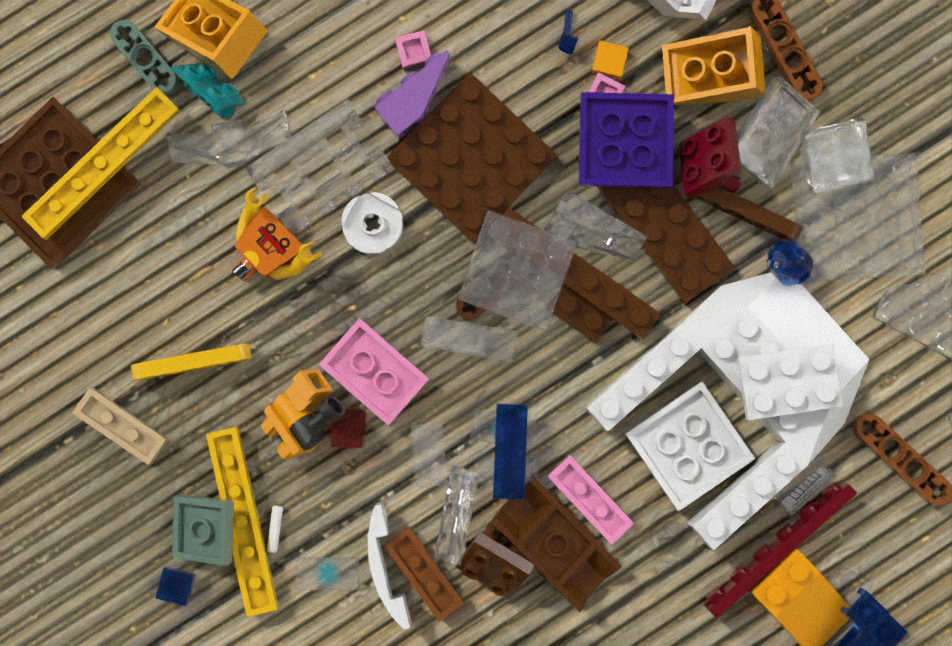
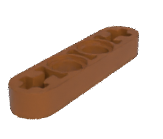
(781, 49)
(900, 461)

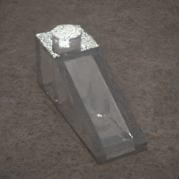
(594, 228)

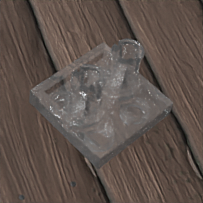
(837, 155)

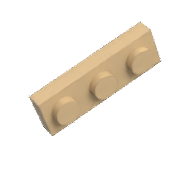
(120, 426)

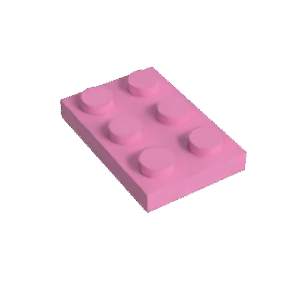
(374, 371)

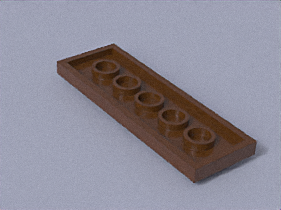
(675, 237)

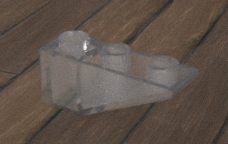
(469, 339)

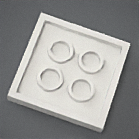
(689, 446)

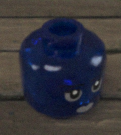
(789, 263)

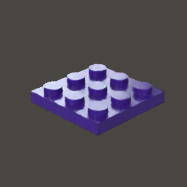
(626, 140)

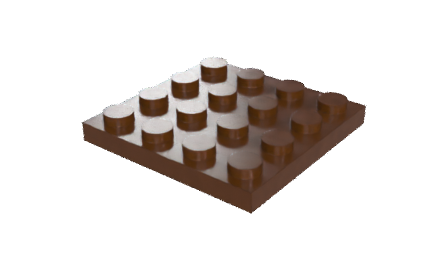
(471, 156)
(36, 161)

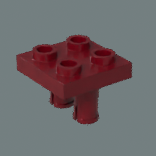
(711, 159)

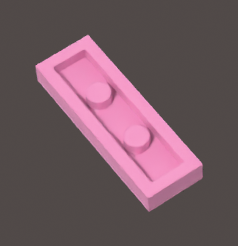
(590, 499)

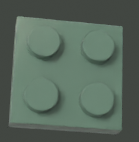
(202, 529)

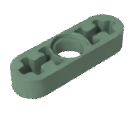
(137, 36)

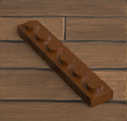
(605, 293)

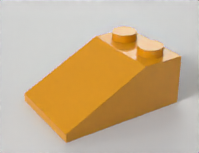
(213, 32)
(715, 68)
(801, 600)

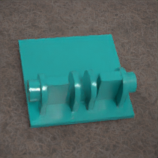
(204, 83)

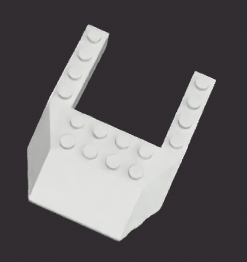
(731, 323)

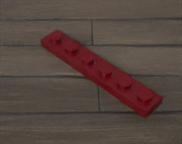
(787, 540)

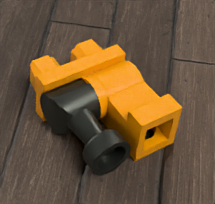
(292, 416)

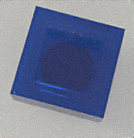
(175, 586)

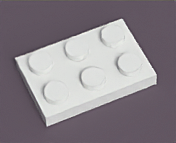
(789, 381)

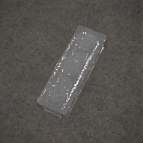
(456, 515)

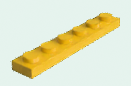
(100, 163)
(248, 541)

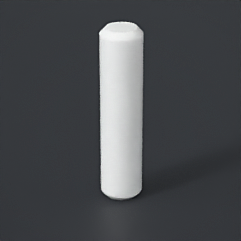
(274, 529)

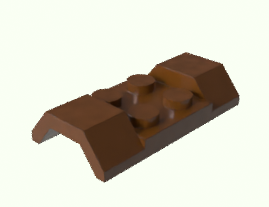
(555, 544)

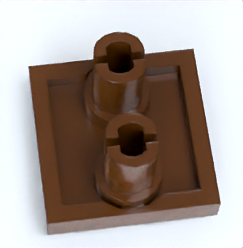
(494, 564)

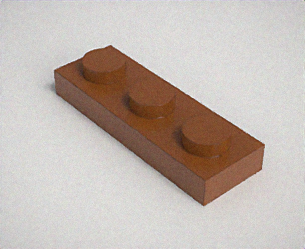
(424, 573)

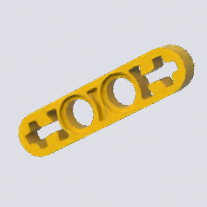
(191, 362)

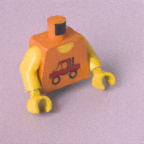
(268, 244)

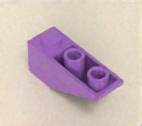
(411, 101)

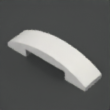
(396, 603)

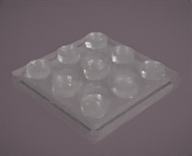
(517, 270)

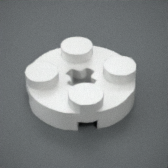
(366, 207)

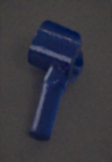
(567, 42)

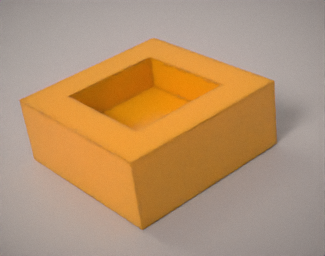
(610, 59)

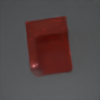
(349, 430)

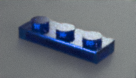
(510, 452)

